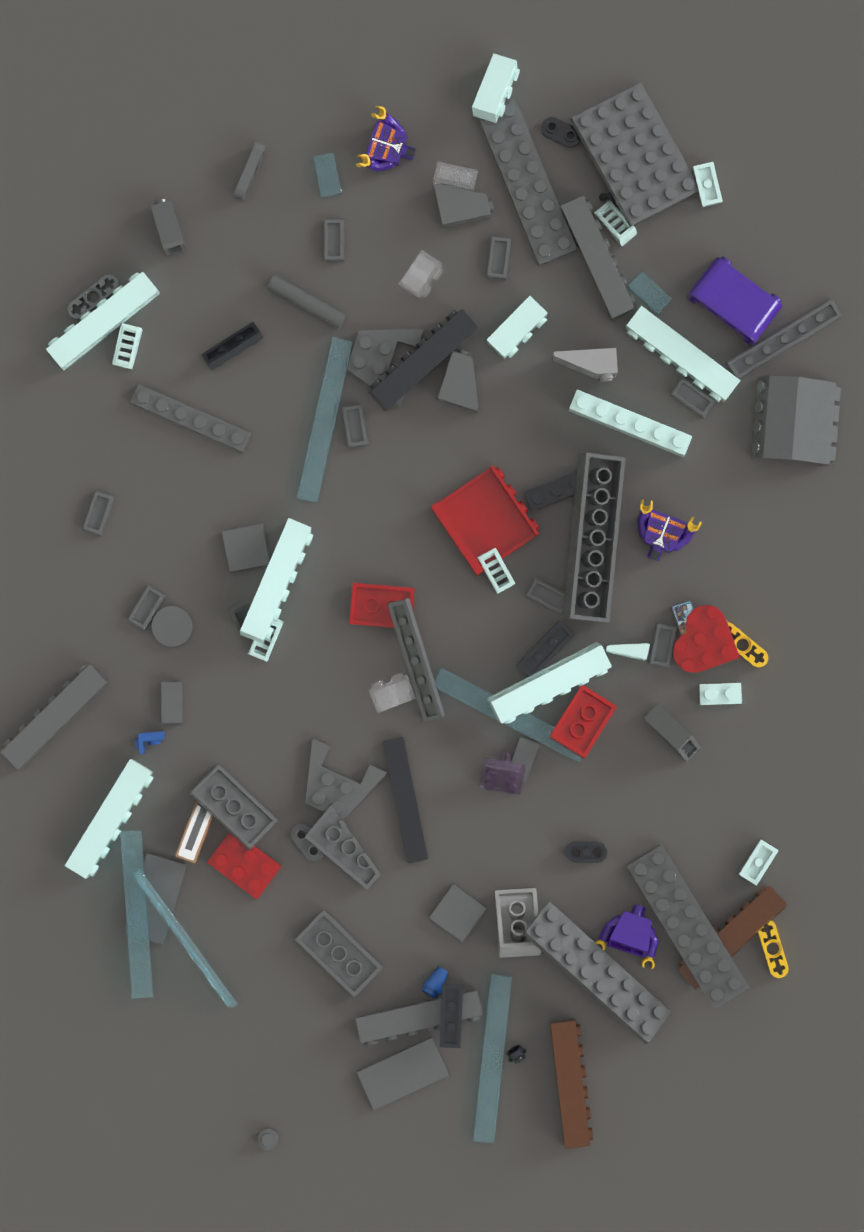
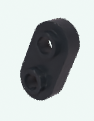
(560, 133)
(586, 852)

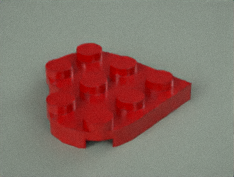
(706, 641)

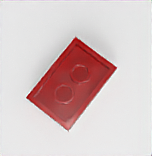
(371, 602)
(583, 721)
(247, 869)

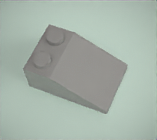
(591, 362)
(513, 915)

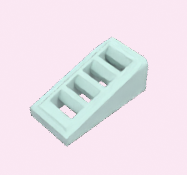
(625, 236)
(138, 332)
(507, 584)
(635, 651)
(265, 656)

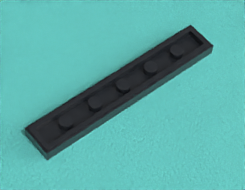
(405, 799)

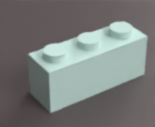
(495, 88)
(517, 328)

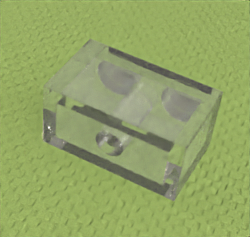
(455, 176)
(420, 275)
(391, 693)

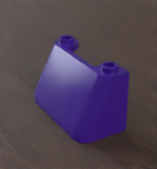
(735, 300)

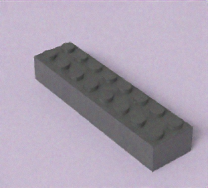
(593, 537)

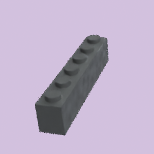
(597, 258)
(54, 717)
(412, 1018)

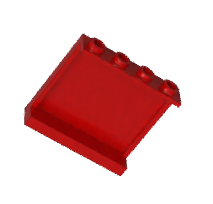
(485, 517)

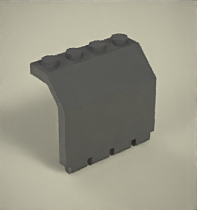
(796, 419)

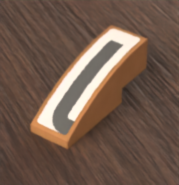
(194, 834)

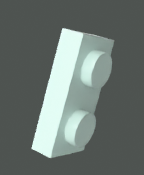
(707, 184)
(720, 694)
(758, 862)

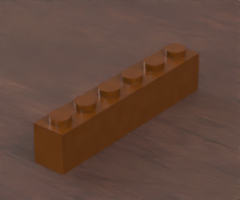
(744, 926)
(570, 1084)

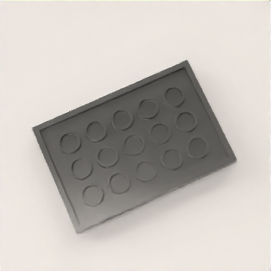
(635, 154)

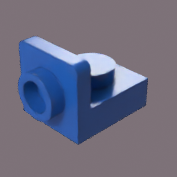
(152, 737)

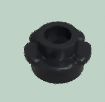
(516, 1054)

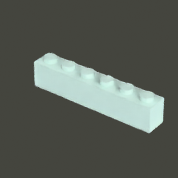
(103, 320)
(682, 354)
(630, 423)
(276, 580)
(549, 682)
(109, 818)

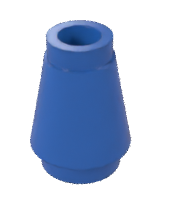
(434, 983)

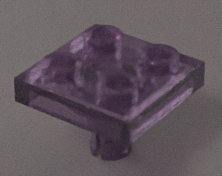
(502, 775)

